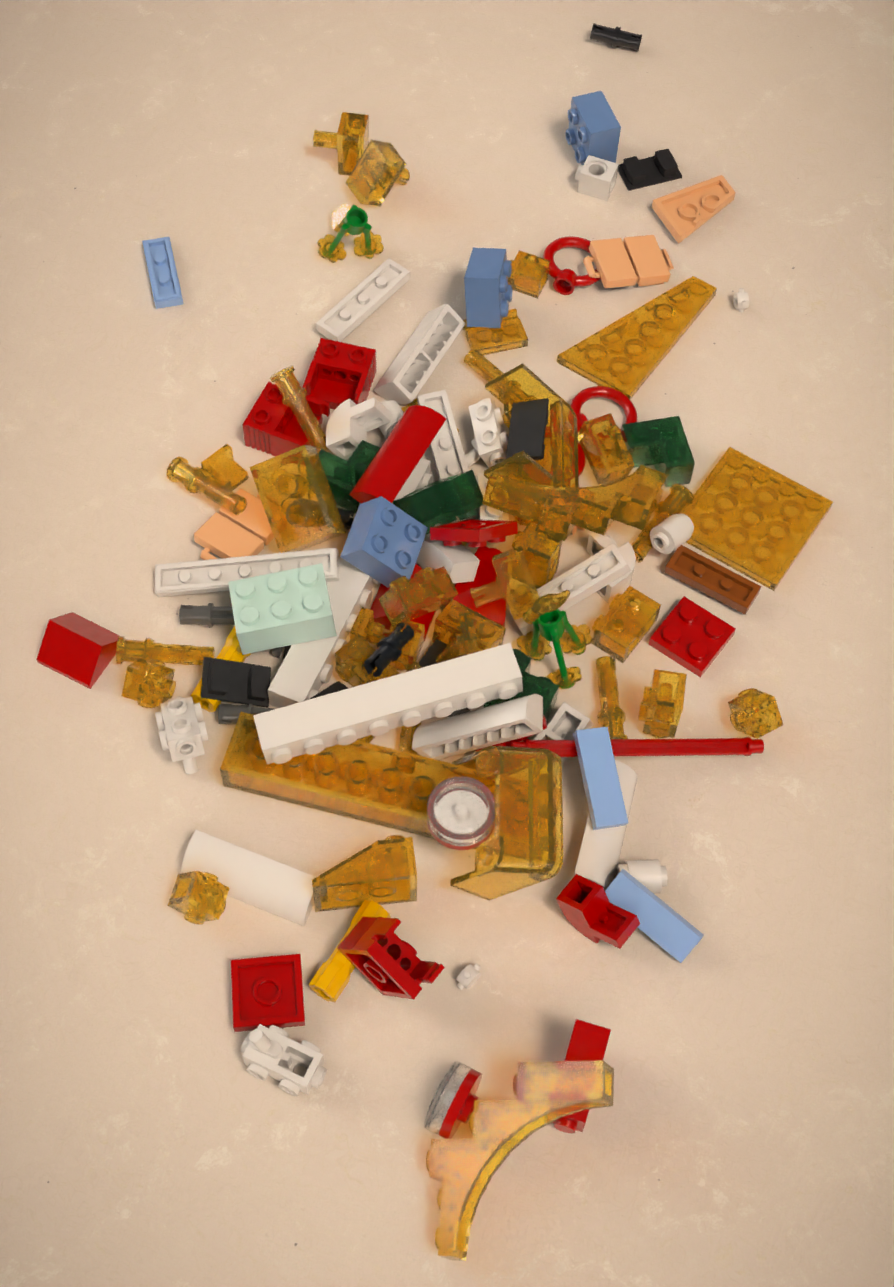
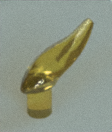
(544, 605)

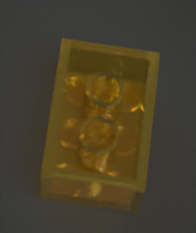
(297, 499)

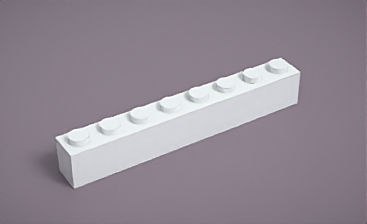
(388, 704)

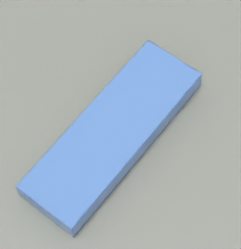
(162, 272)
(600, 778)
(655, 916)

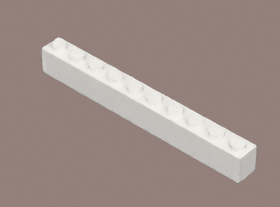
(312, 662)

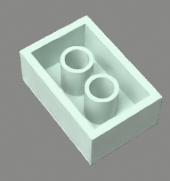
(282, 609)

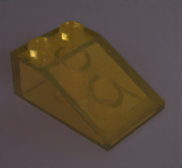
(377, 873)

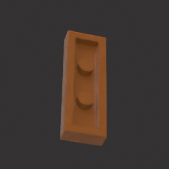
(712, 579)

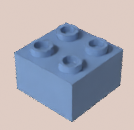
(592, 128)
(487, 287)
(384, 541)

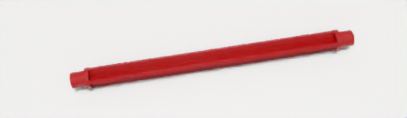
(657, 747)

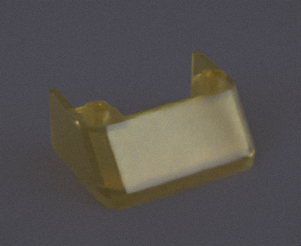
(561, 437)
(526, 821)

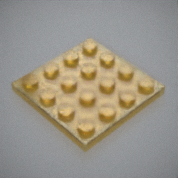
(754, 518)

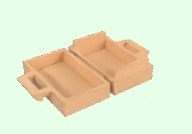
(628, 261)
(233, 534)

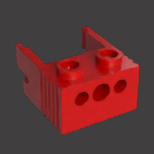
(340, 373)
(274, 426)
(386, 959)

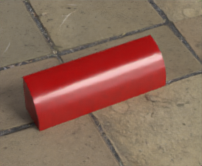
(399, 454)

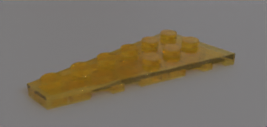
(636, 344)

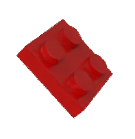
(474, 531)
(692, 636)
(267, 992)

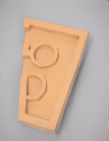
(693, 206)

